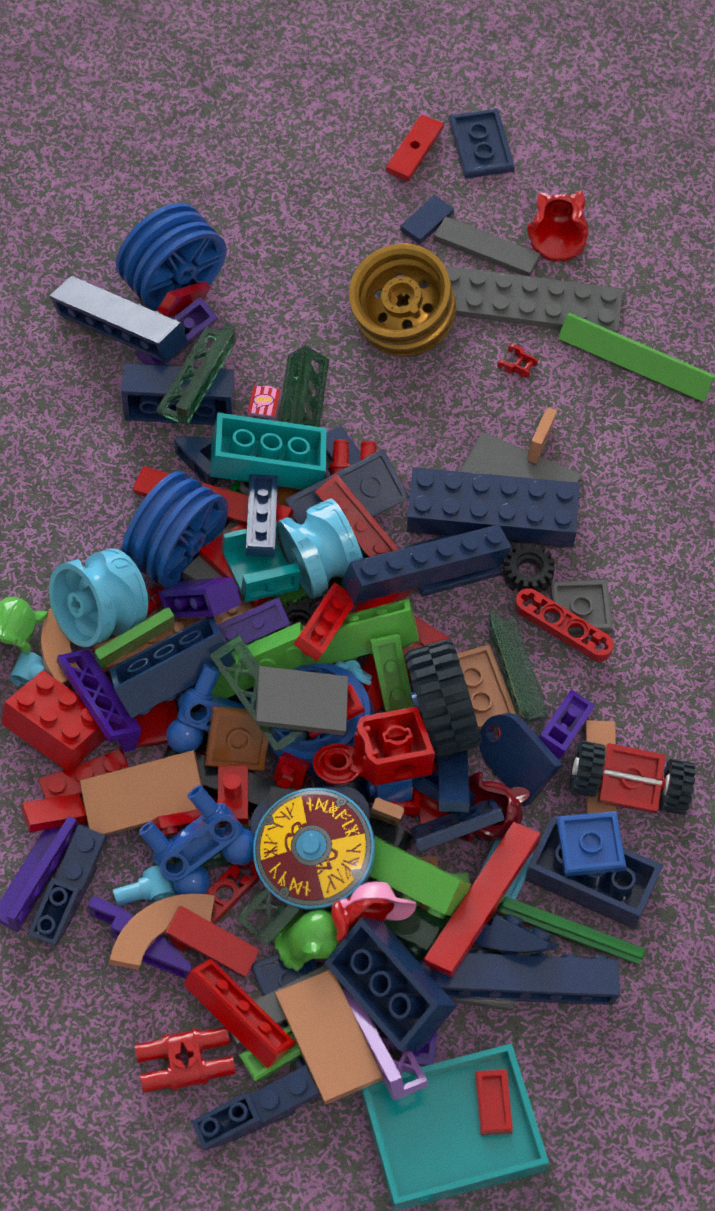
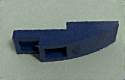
(69, 886)
(511, 935)
(255, 1110)

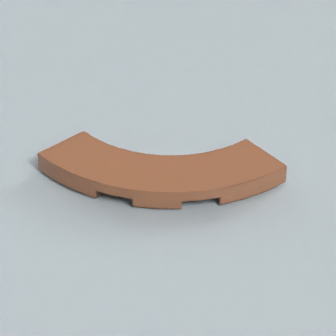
(54, 643)
(151, 923)

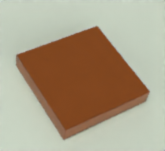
(235, 740)

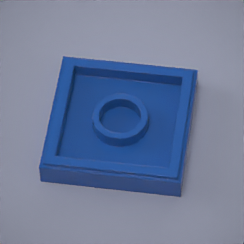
(590, 843)

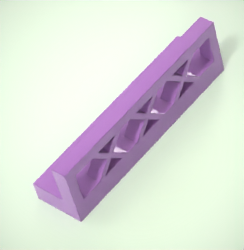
(379, 1047)

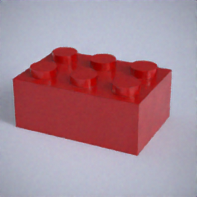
(52, 721)

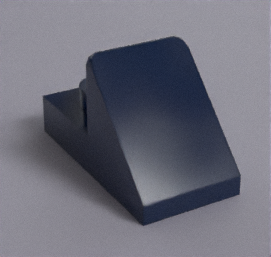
(196, 455)

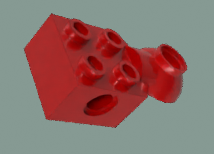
(385, 750)

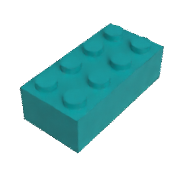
(267, 448)

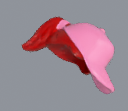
(369, 901)

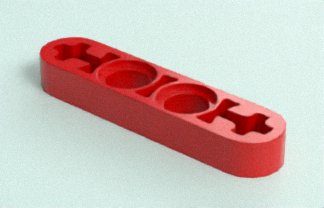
(566, 621)
(220, 907)

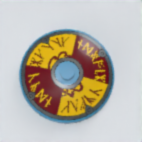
(314, 848)

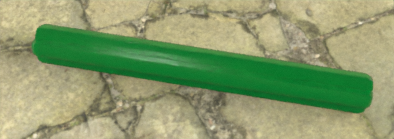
(573, 930)

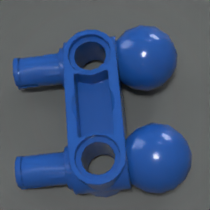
(187, 730)
(199, 843)

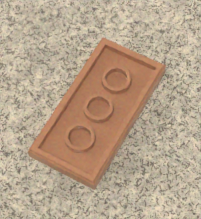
(140, 793)
(328, 1036)

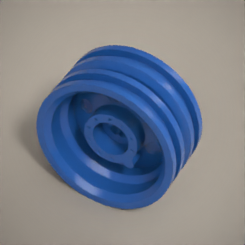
(169, 252)
(173, 527)

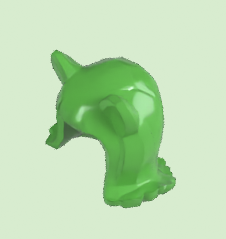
(18, 622)
(307, 938)

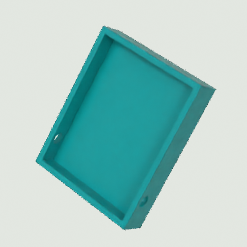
(433, 1136)

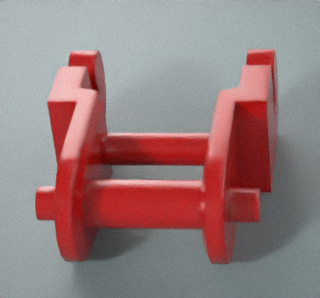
(514, 367)

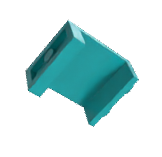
(258, 575)

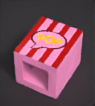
(264, 403)

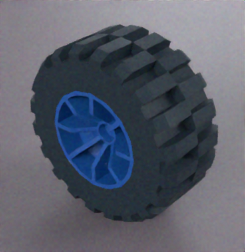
(443, 698)

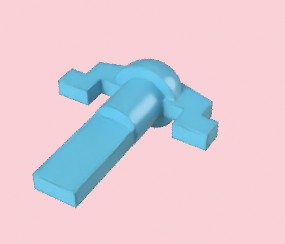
(354, 667)

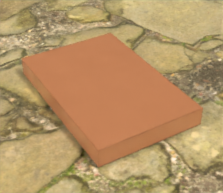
(485, 684)

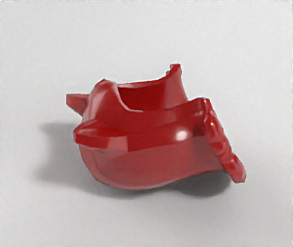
(559, 226)

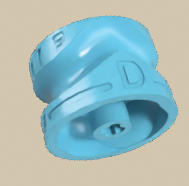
(319, 546)
(98, 598)

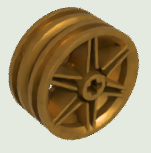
(378, 273)

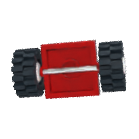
(632, 778)

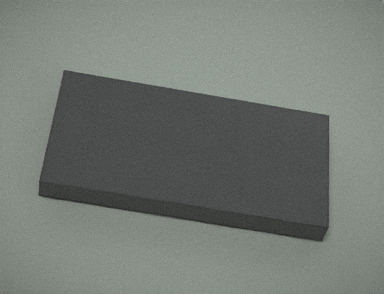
(502, 458)

